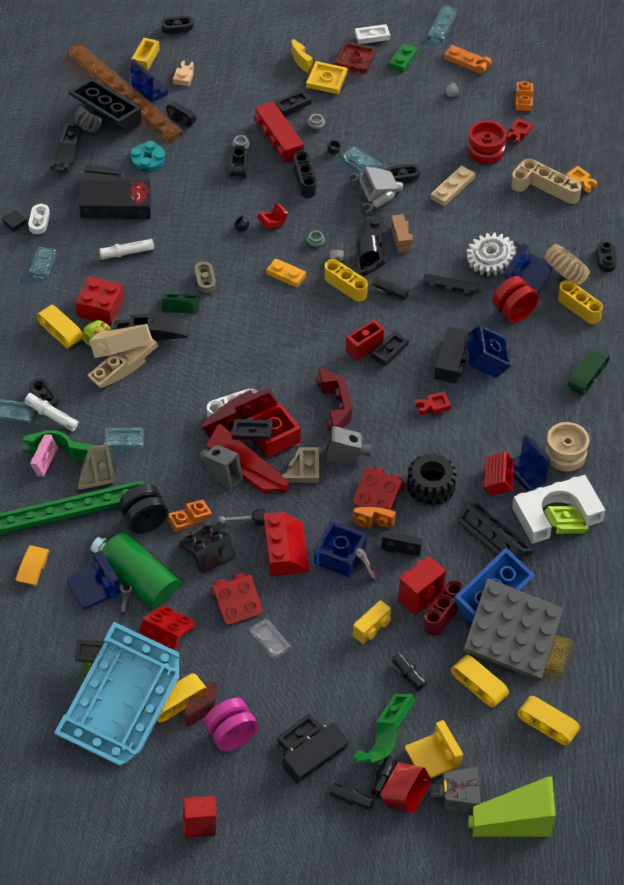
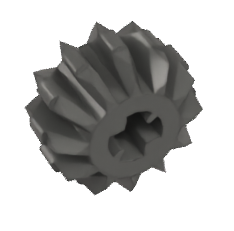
(87, 119)

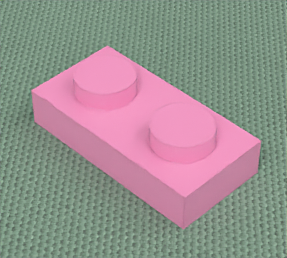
(44, 455)

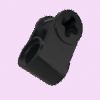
(238, 161)

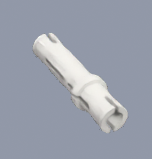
(124, 249)
(45, 408)

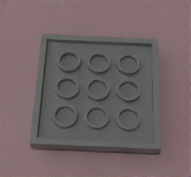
(513, 629)

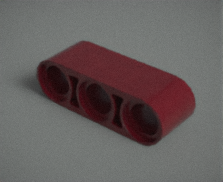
(442, 608)

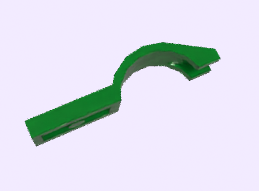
(75, 449)
(387, 728)

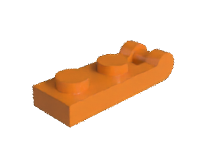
(467, 59)

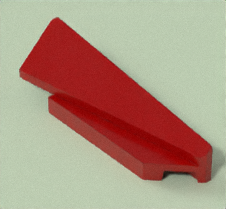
(253, 468)

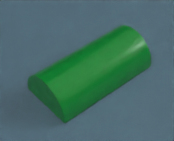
(140, 570)

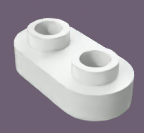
(39, 219)

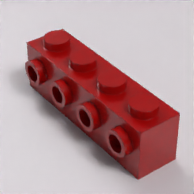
(278, 131)

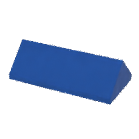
(504, 569)

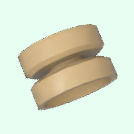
(567, 446)

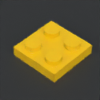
(326, 77)

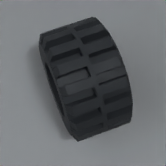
(431, 467)

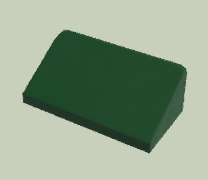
(180, 303)

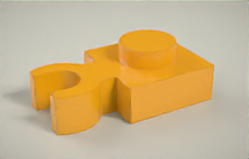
(583, 178)

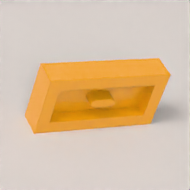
(286, 273)

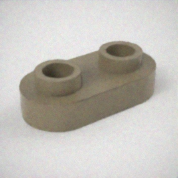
(205, 277)

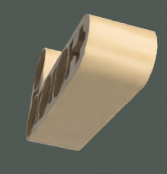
(546, 179)

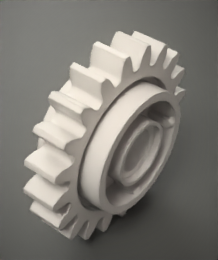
(490, 254)

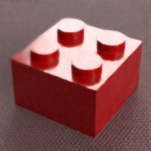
(99, 300)
(284, 433)
(421, 585)

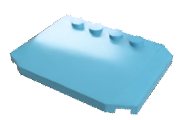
(121, 696)

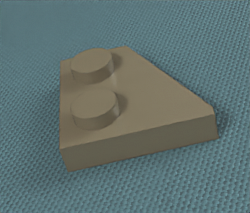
(304, 466)
(96, 468)

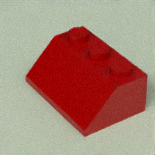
(285, 544)

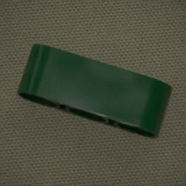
(588, 371)

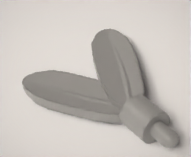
(363, 556)

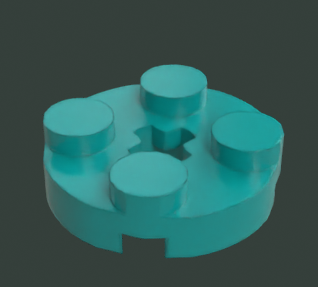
(141, 161)

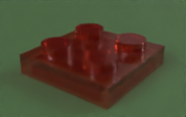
(356, 57)

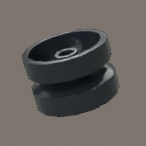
(143, 508)

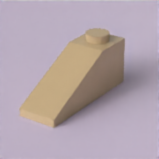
(120, 340)

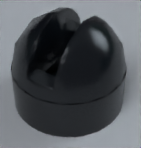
(336, 144)
(241, 223)

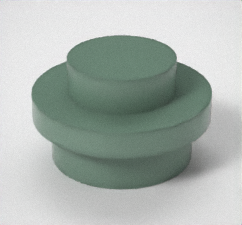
(316, 239)

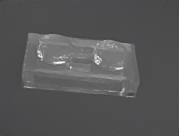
(270, 639)

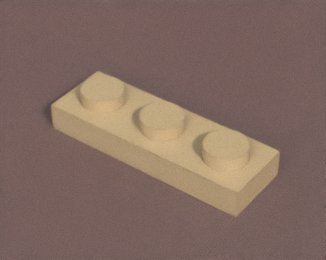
(452, 185)

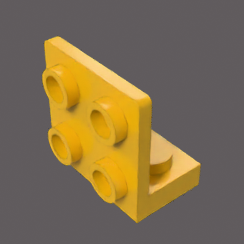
(436, 752)

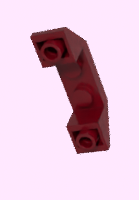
(335, 384)

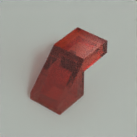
(198, 707)

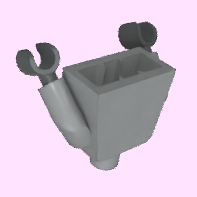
(378, 186)

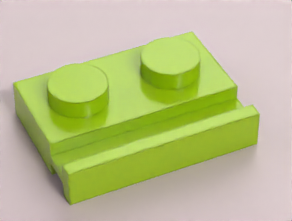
(566, 519)

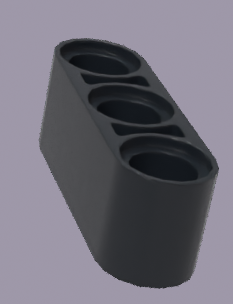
(305, 174)

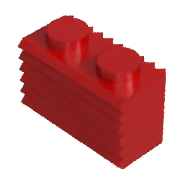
(364, 339)
(498, 473)

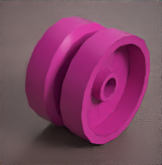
(231, 724)

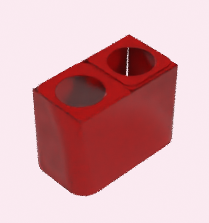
(403, 788)
(199, 816)

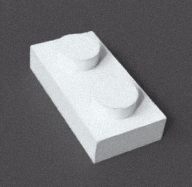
(372, 34)

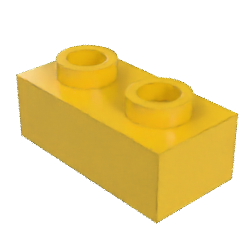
(146, 52)
(371, 622)

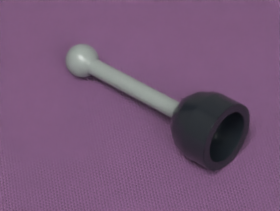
(257, 517)

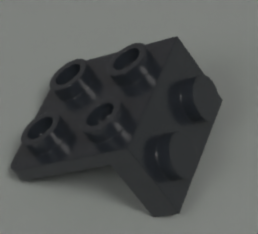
(209, 547)

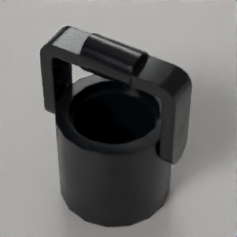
(369, 254)

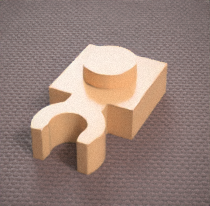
(184, 74)

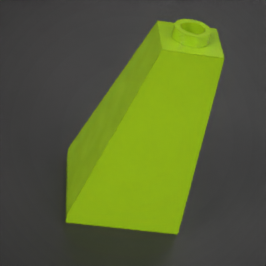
(518, 813)

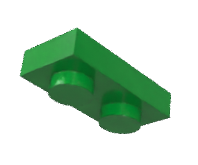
(403, 57)

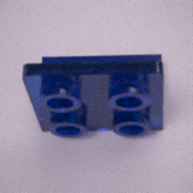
(146, 83)
(529, 267)
(531, 465)
(95, 583)

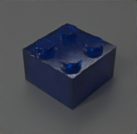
(488, 351)
(338, 549)

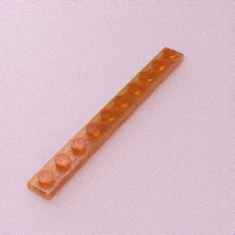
(110, 79)

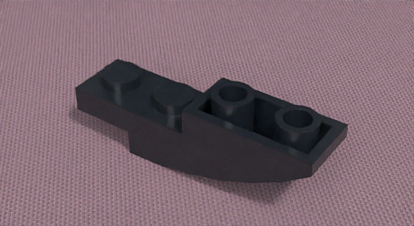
(160, 326)

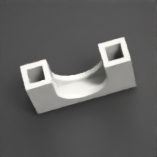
(573, 492)

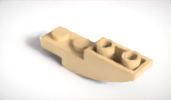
(120, 365)

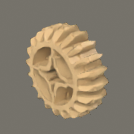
(567, 264)

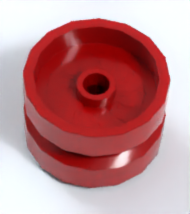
(486, 142)
(515, 299)

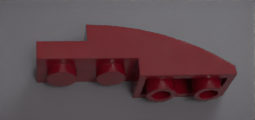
(239, 408)

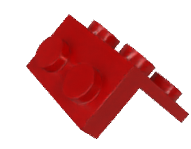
(378, 489)
(237, 598)
(166, 626)

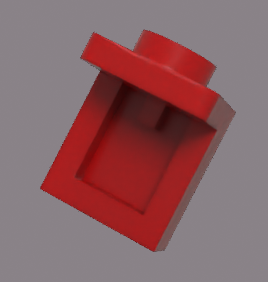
(273, 219)

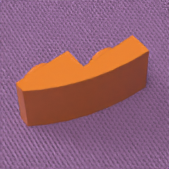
(524, 96)
(368, 515)
(190, 516)

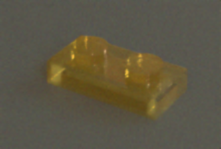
(558, 655)

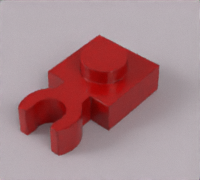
(519, 130)
(435, 403)

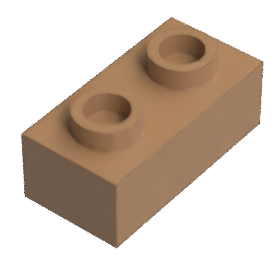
(400, 233)

